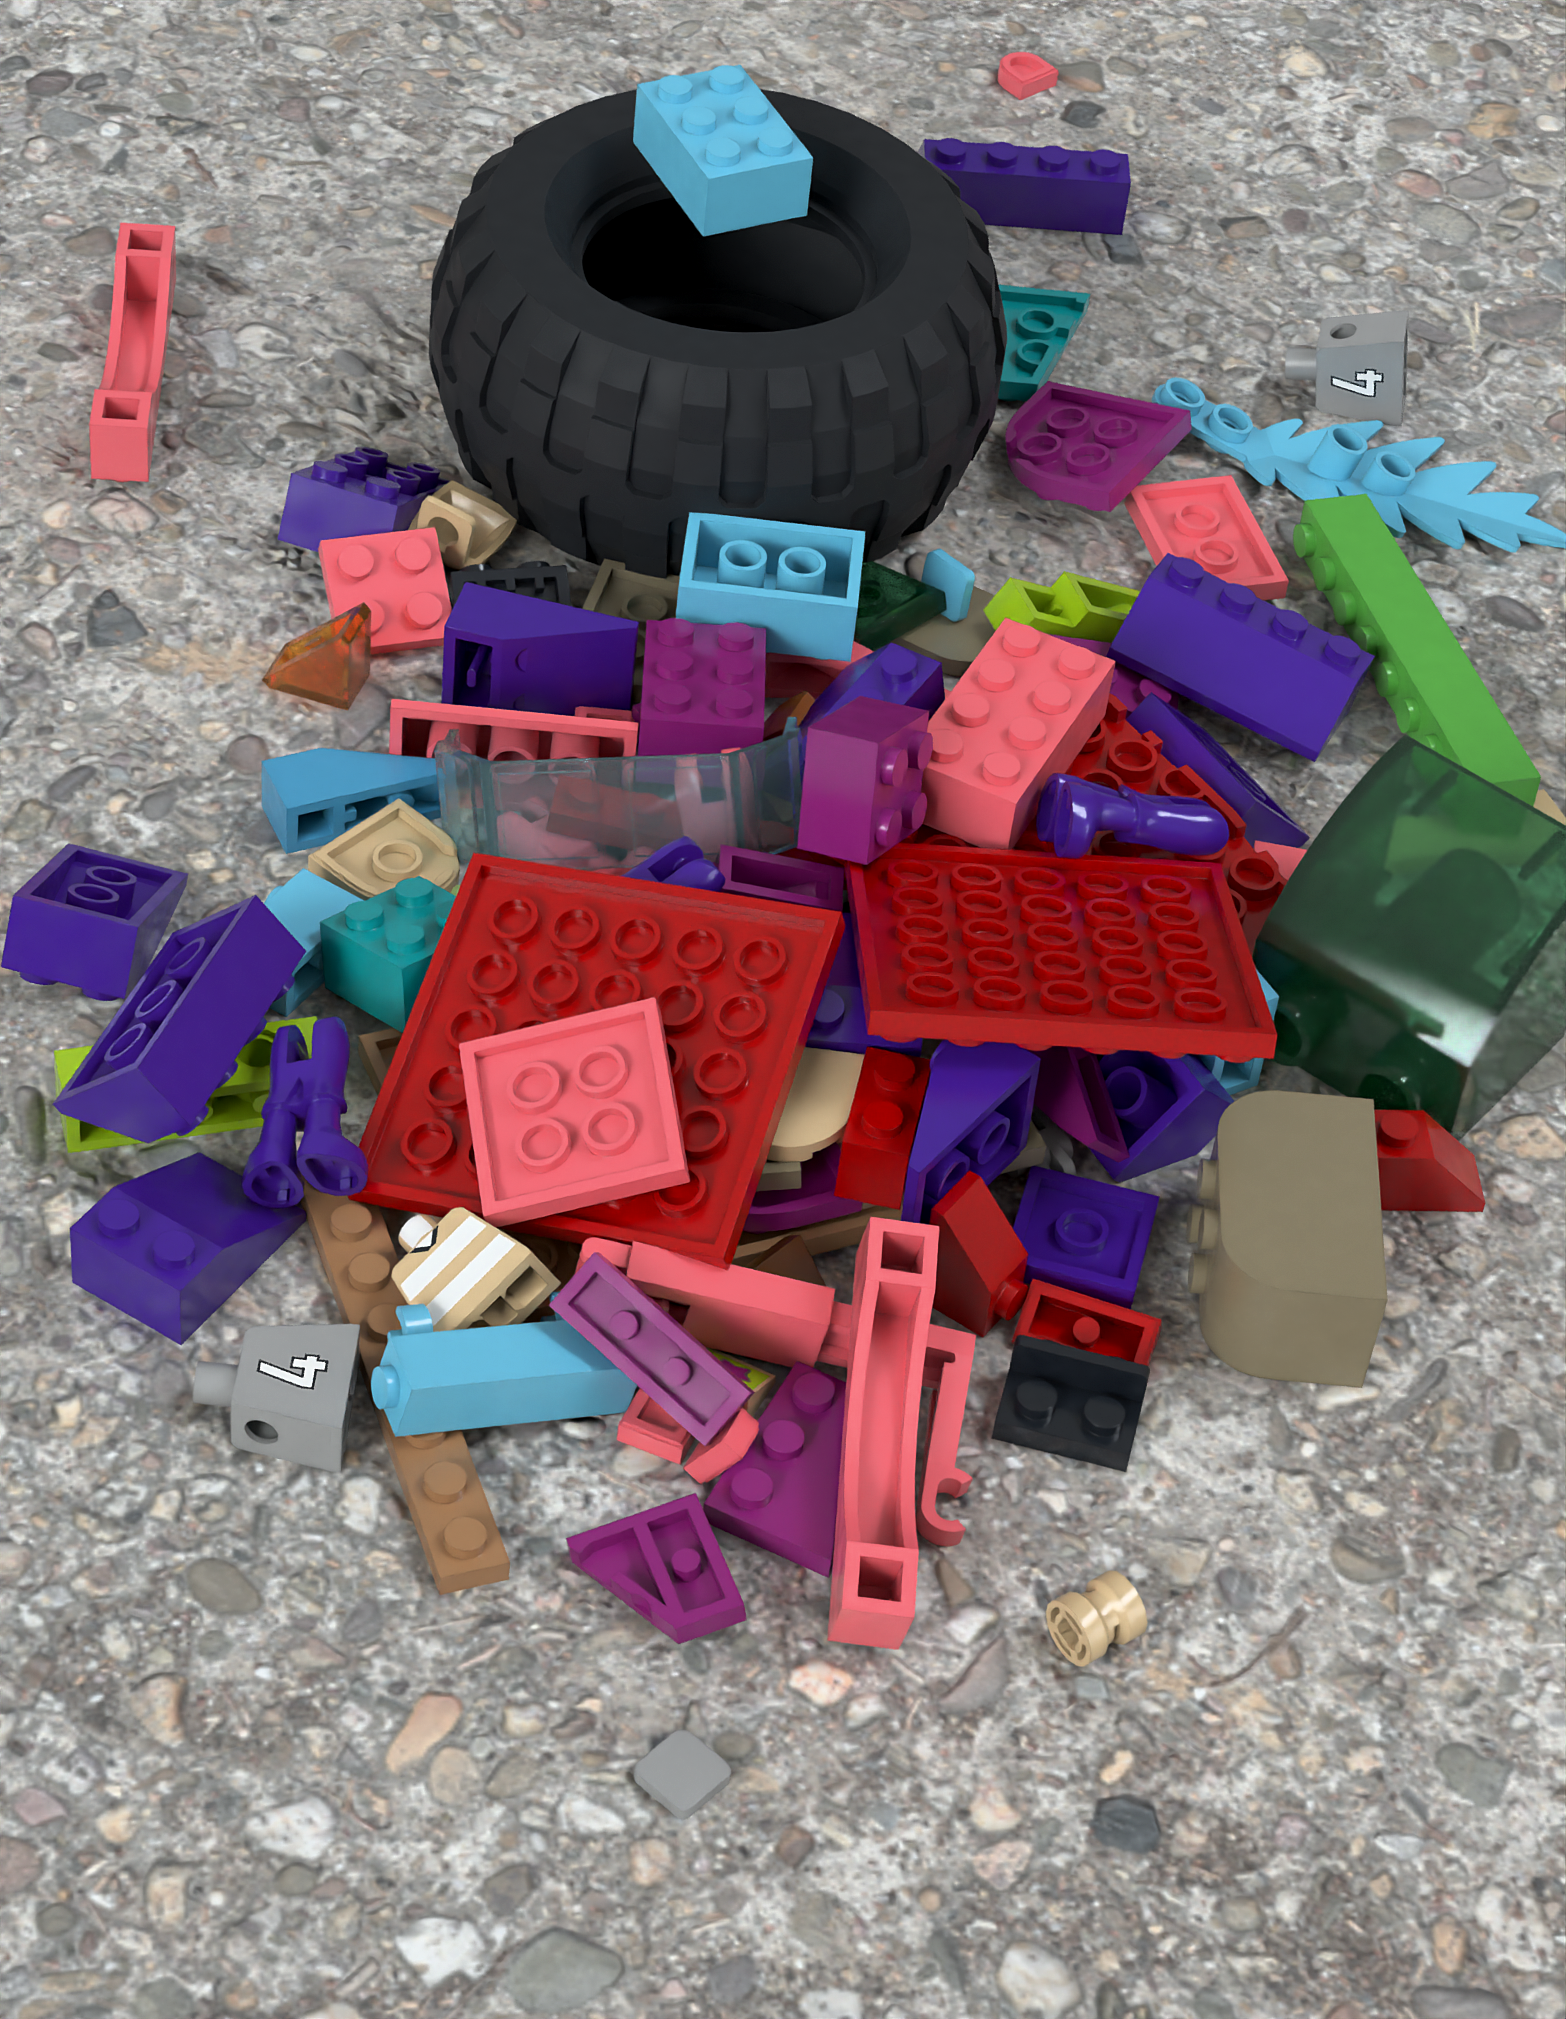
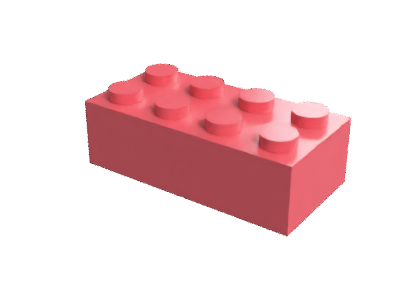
(1007, 730)

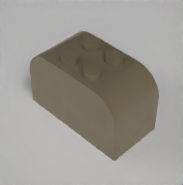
(1291, 1238)

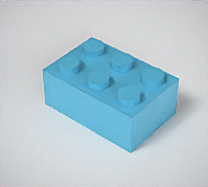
(722, 149)
(774, 577)

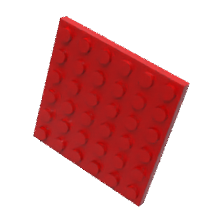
(560, 942)
(1055, 953)

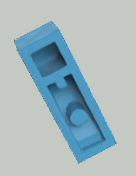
(329, 791)

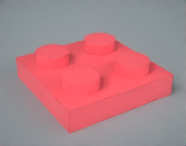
(398, 580)

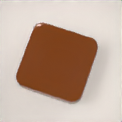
(793, 707)

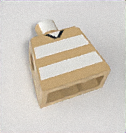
(469, 1272)

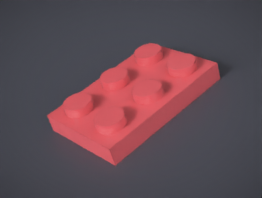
(1211, 526)

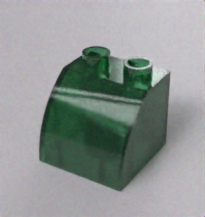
(1422, 942)

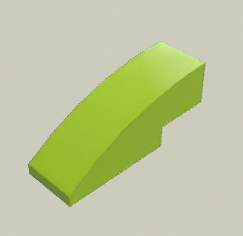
(1069, 608)

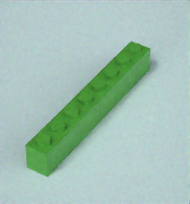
(1415, 652)

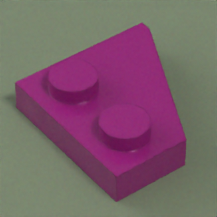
(664, 1568)

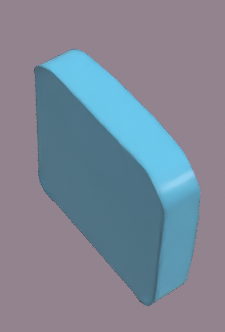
(952, 578)

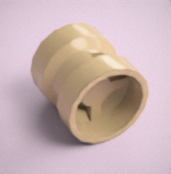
(1092, 1620)

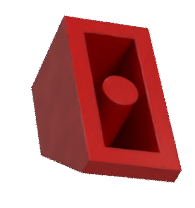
(1424, 1165)
(977, 1258)

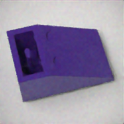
(354, 497)
(535, 654)

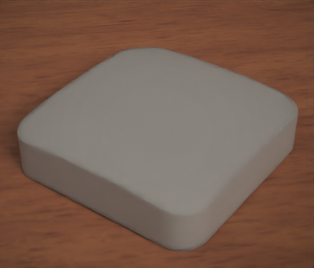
(682, 1773)

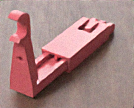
(800, 1322)

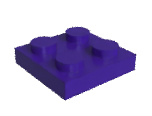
(1084, 1234)

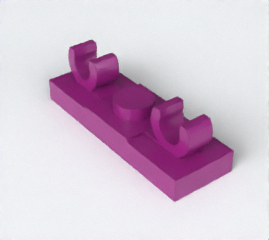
(651, 1348)

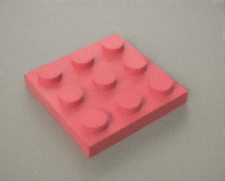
(573, 1113)

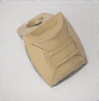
(466, 525)

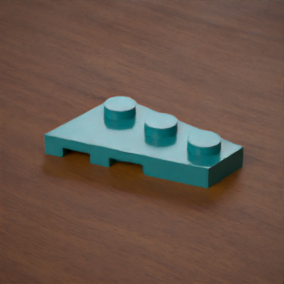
(1037, 334)

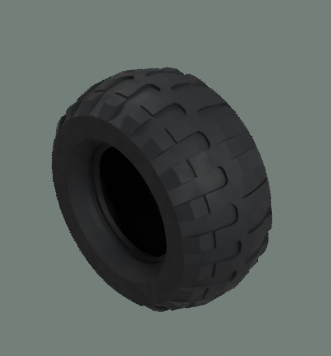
(765, 372)

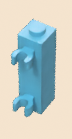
(492, 1375)

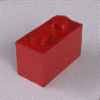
(882, 1128)

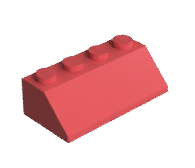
(507, 733)

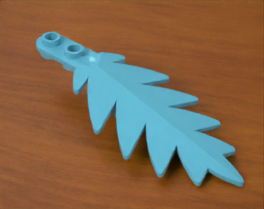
(1338, 464)

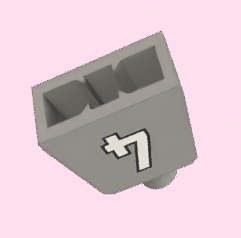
(1357, 366)
(288, 1391)

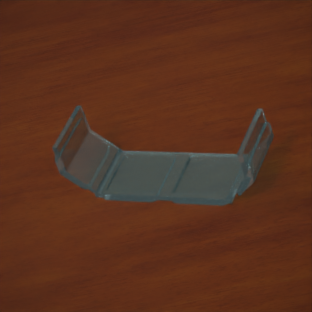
(621, 808)

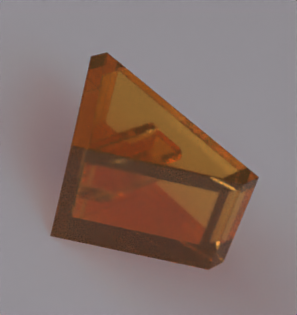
(326, 661)

